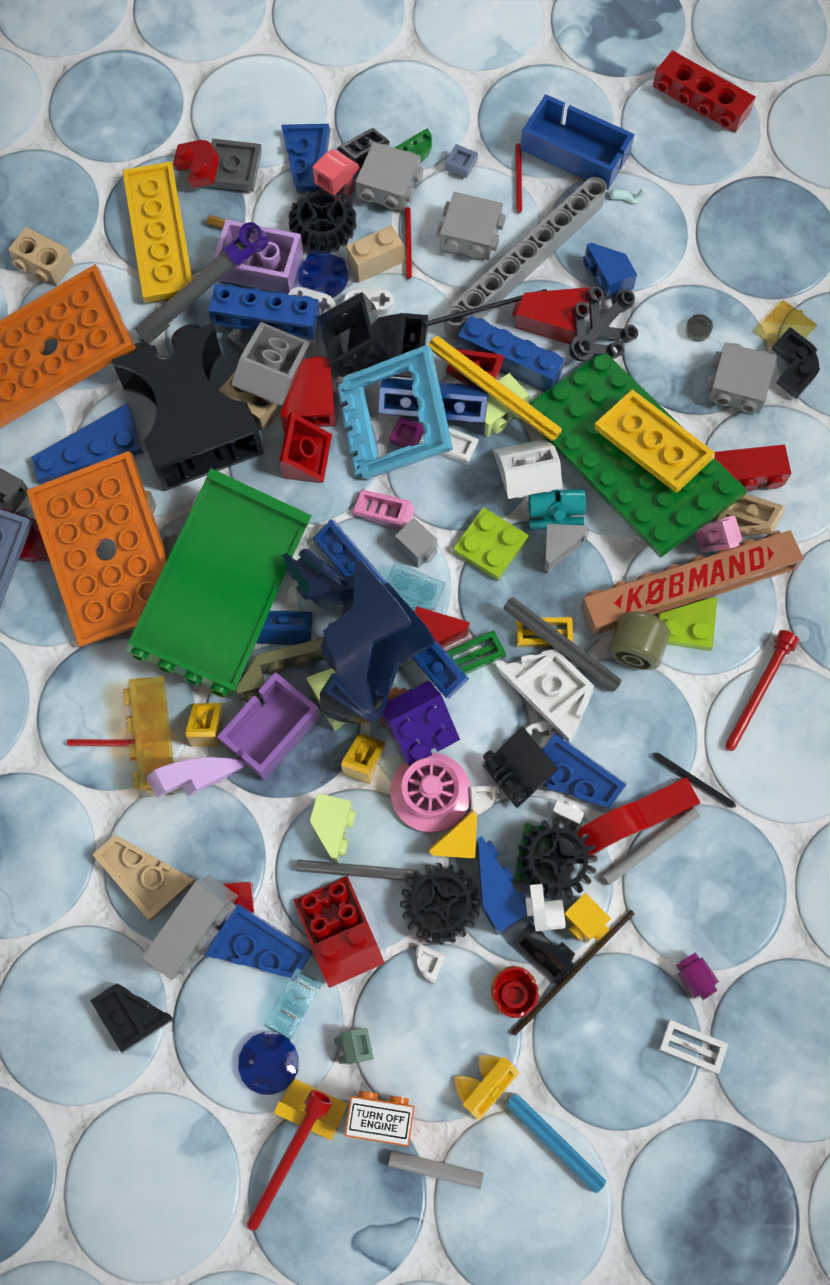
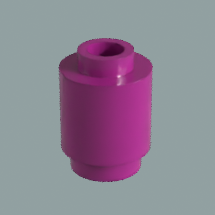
(697, 976)

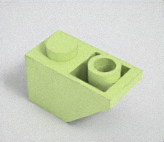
(496, 413)
(330, 822)

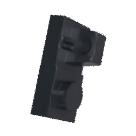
(539, 949)

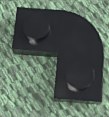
(803, 362)

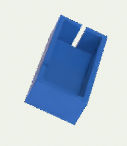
(581, 146)

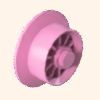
(430, 793)

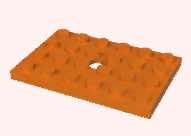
(88, 337)
(74, 519)

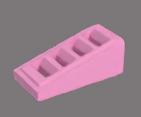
(400, 514)

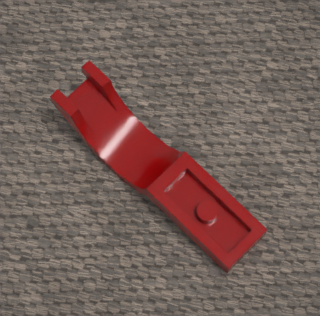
(640, 815)

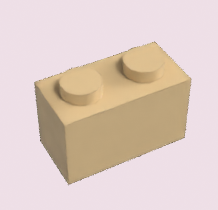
(375, 253)

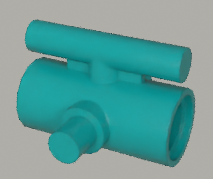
(556, 508)

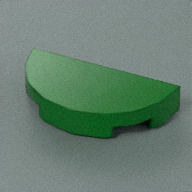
(418, 144)

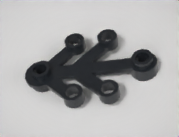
(621, 302)

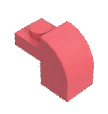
(335, 173)

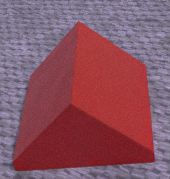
(304, 450)

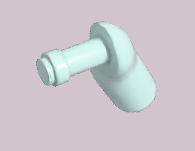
(623, 194)

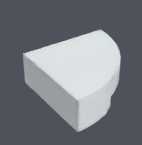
(483, 798)
(429, 962)

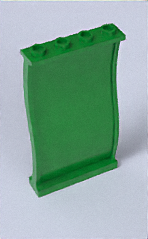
(218, 584)

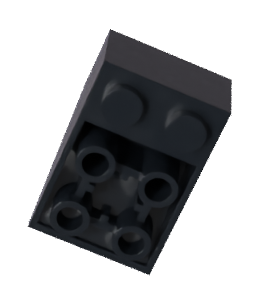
(400, 332)

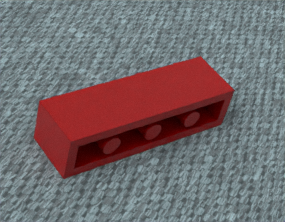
(757, 466)

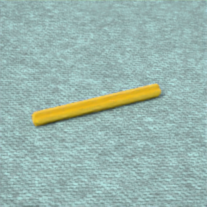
(495, 388)

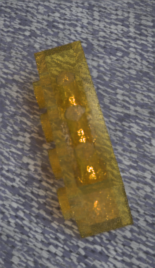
(149, 730)

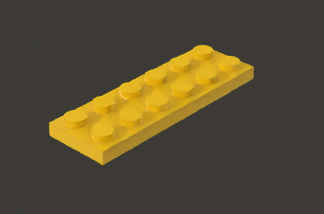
(157, 230)

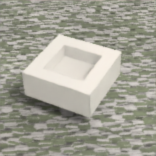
(567, 811)

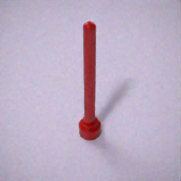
(784, 644)
(316, 1106)

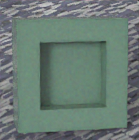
(356, 1046)

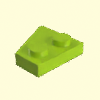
(692, 624)

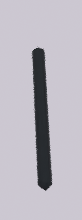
(694, 780)

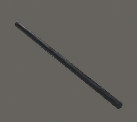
(474, 310)

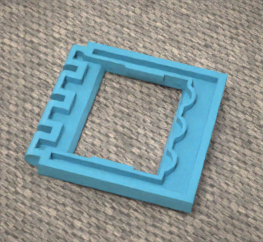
(430, 414)

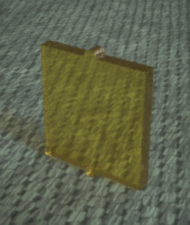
(781, 319)

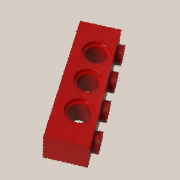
(703, 91)

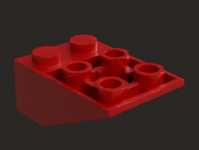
(338, 932)

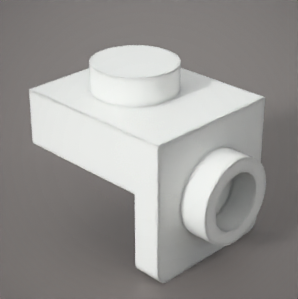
(547, 914)

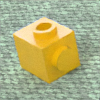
(587, 919)

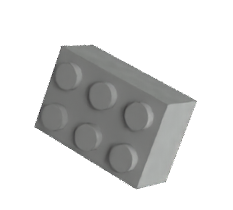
(270, 363)
(191, 927)

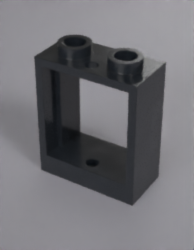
(334, 322)

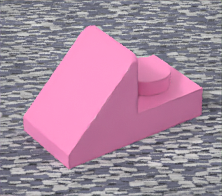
(719, 535)

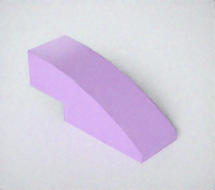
(192, 774)

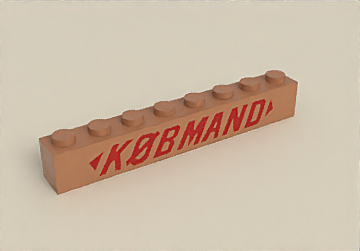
(693, 581)

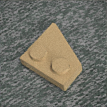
(755, 515)

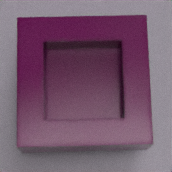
(406, 433)

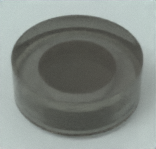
(699, 327)

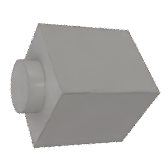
(416, 543)

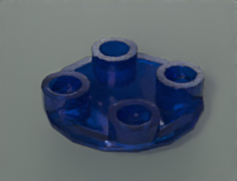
(323, 273)
(268, 1063)

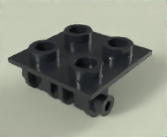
(519, 767)

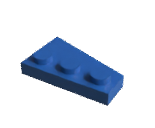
(305, 147)
(580, 774)
(258, 944)

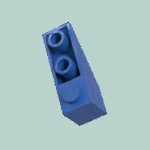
(498, 896)

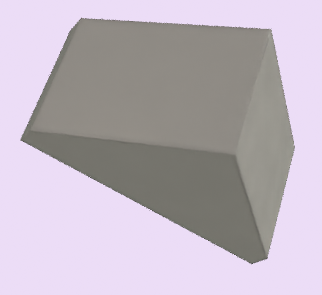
(561, 542)

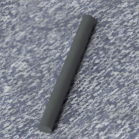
(355, 870)

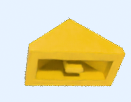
(204, 725)
(363, 758)
(459, 840)

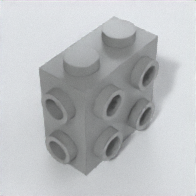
(389, 176)
(471, 225)
(741, 377)

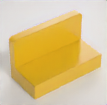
(293, 1108)

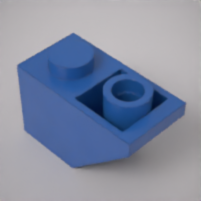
(609, 268)

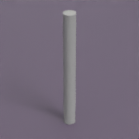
(650, 846)

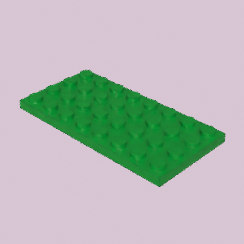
(638, 497)

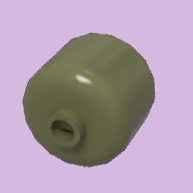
(639, 640)

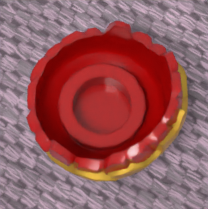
(514, 991)

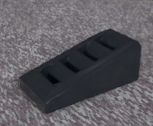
(357, 143)

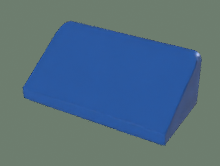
(286, 628)

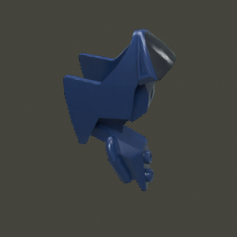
(365, 642)

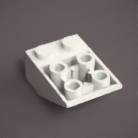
(529, 468)

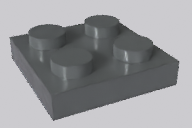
(237, 164)

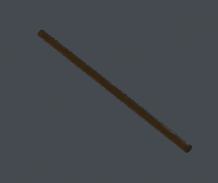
(572, 973)

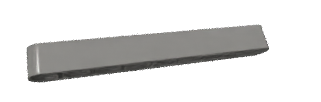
(569, 215)

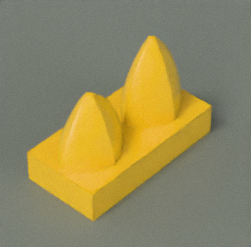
(480, 1096)

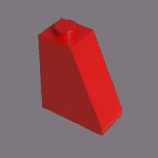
(549, 313)
(312, 394)

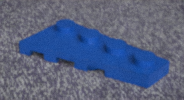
(90, 445)

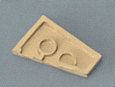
(143, 878)

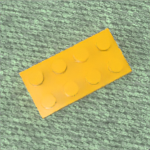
(654, 441)

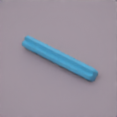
(555, 1143)

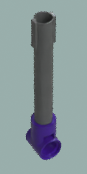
(234, 253)

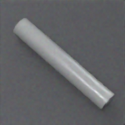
(436, 1169)

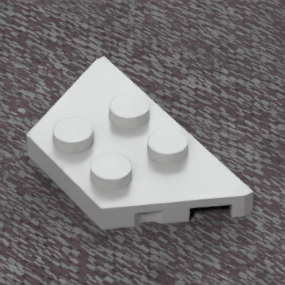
(551, 688)

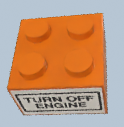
(379, 1119)

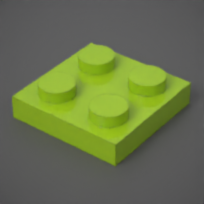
(490, 544)

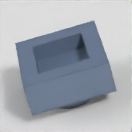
(461, 160)

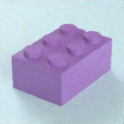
(269, 732)

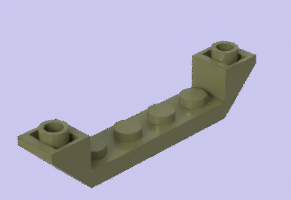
(277, 661)

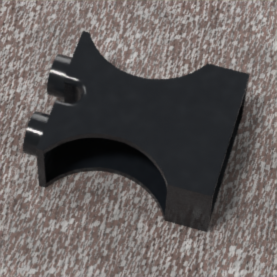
(193, 420)

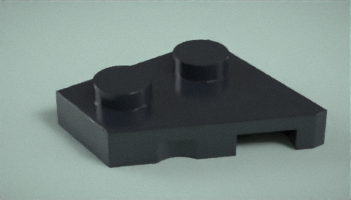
(128, 1016)

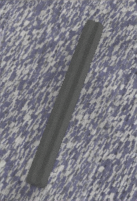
(562, 644)

